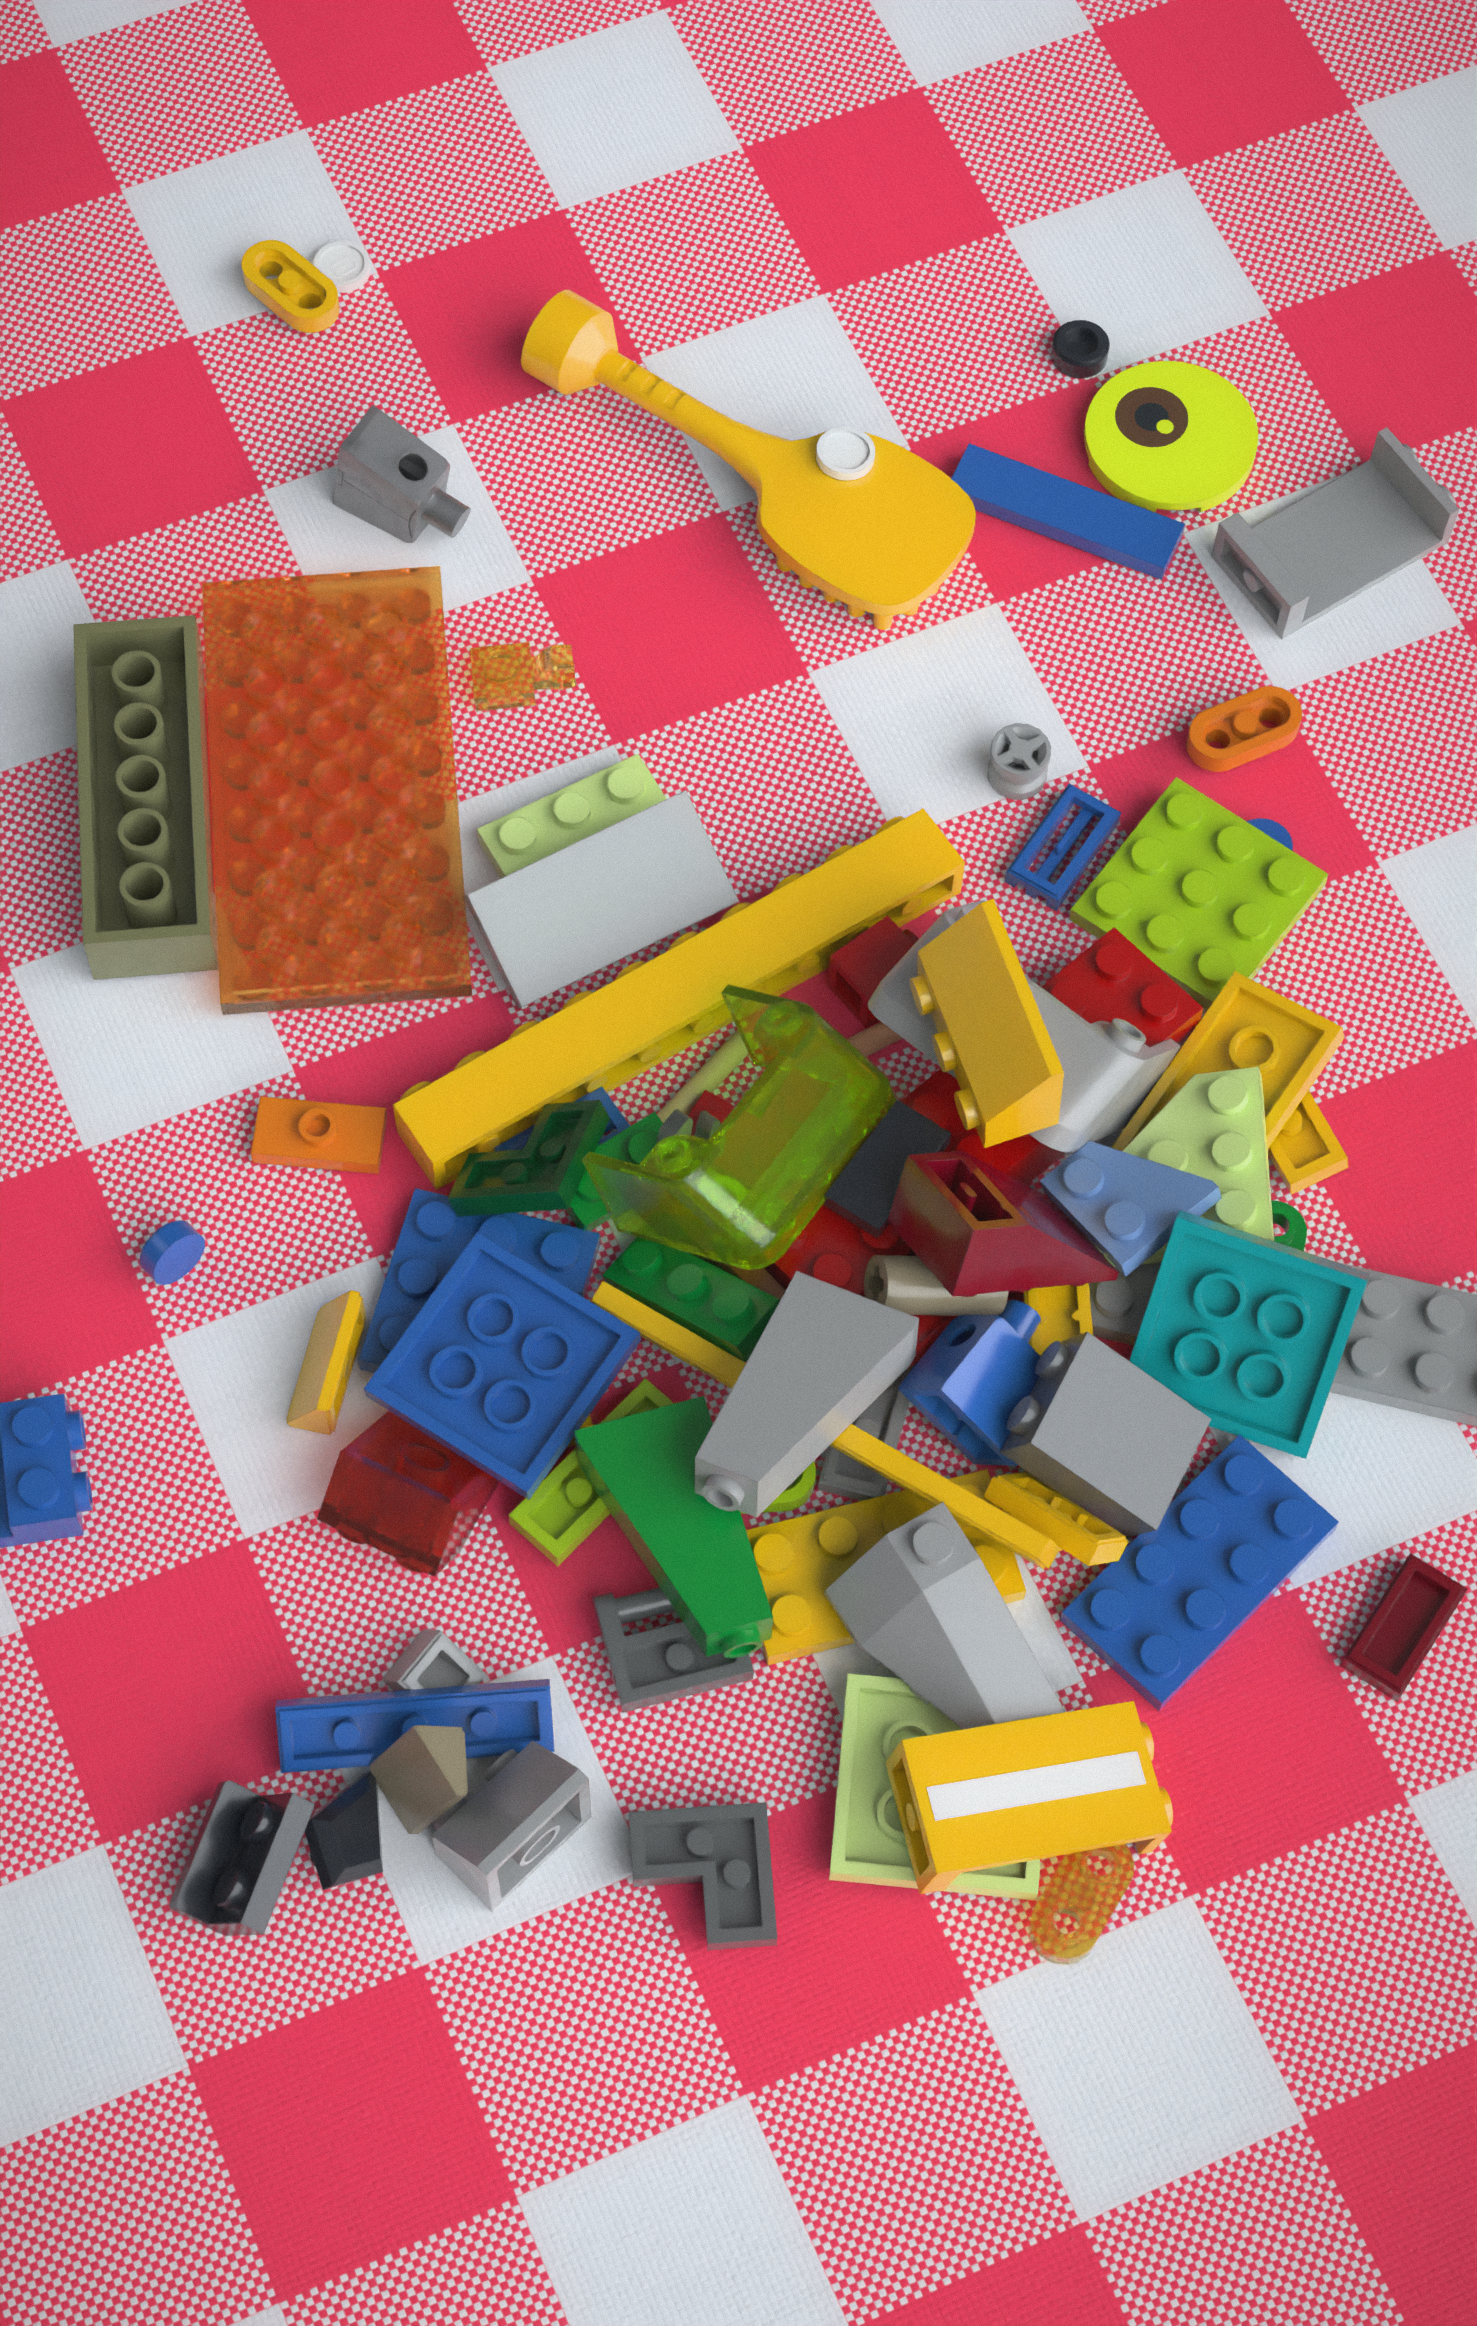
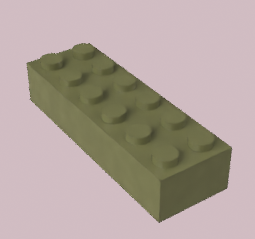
(144, 798)

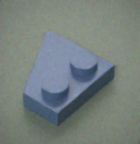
(1125, 1200)

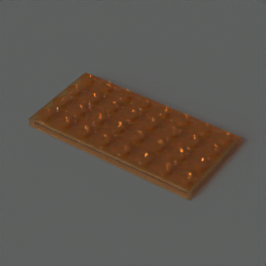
(333, 791)

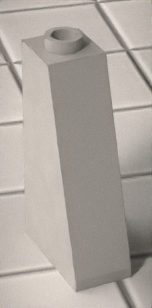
(800, 1389)

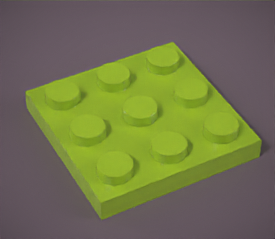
(1200, 892)

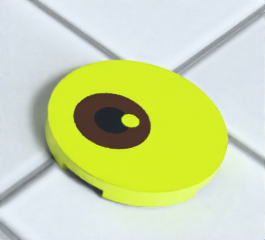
(1170, 437)

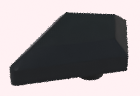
(347, 1834)

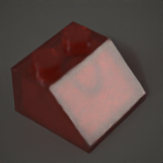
(405, 1495)

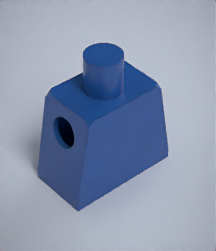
(976, 1379)

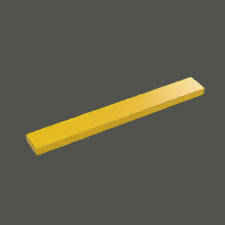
(852, 1441)

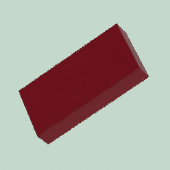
(1403, 1627)

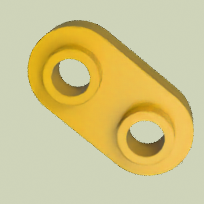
(296, 288)

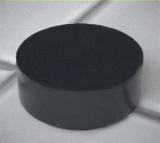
(1080, 349)

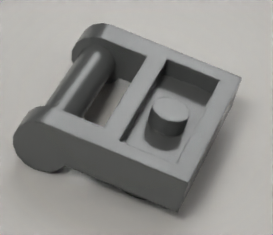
(660, 1661)

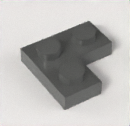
(723, 1850)

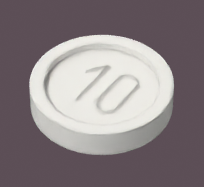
(344, 264)
(845, 453)

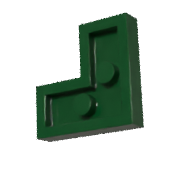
(541, 1174)

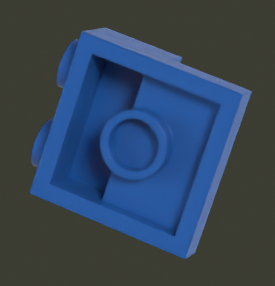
(38, 1471)

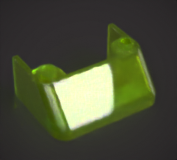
(770, 1159)

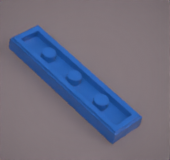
(1068, 511)
(360, 1727)

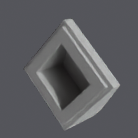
(432, 1663)

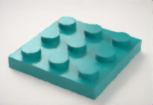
(1248, 1330)

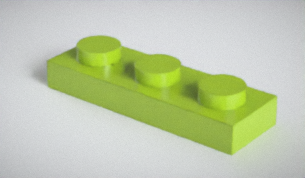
(566, 1504)

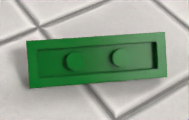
(694, 1295)

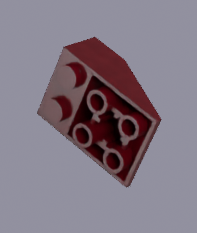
(989, 1229)

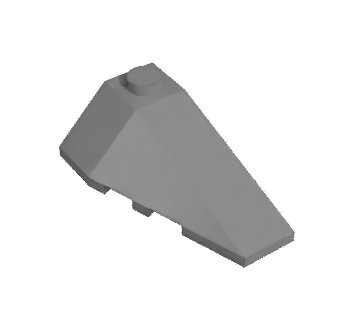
(942, 1625)

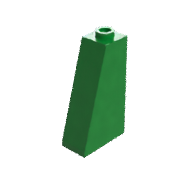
(689, 1546)

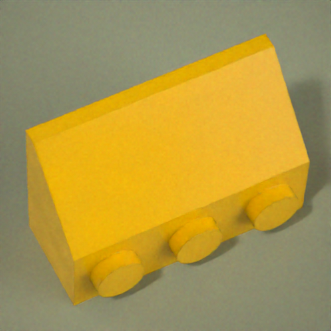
(988, 1028)

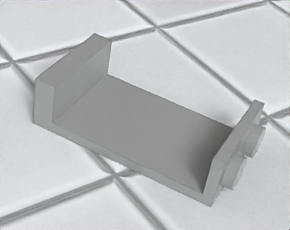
(1337, 538)

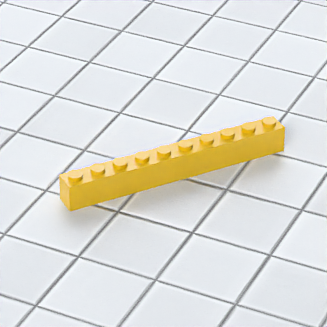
(677, 996)

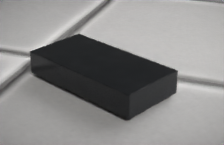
(871, 1178)

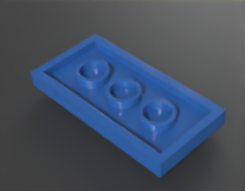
(1200, 1573)

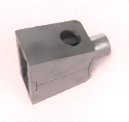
(395, 480)

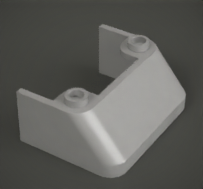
(1102, 1062)

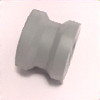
(1023, 746)

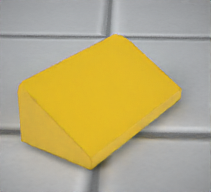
(328, 1364)

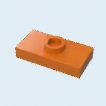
(319, 1135)

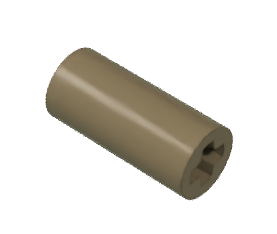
(913, 1289)

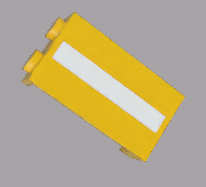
(1027, 1791)

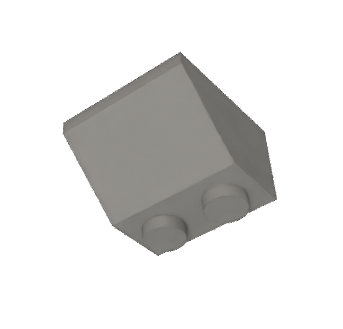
(512, 1822)

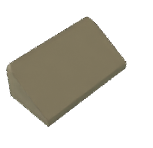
(423, 1774)

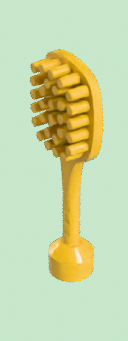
(861, 541)

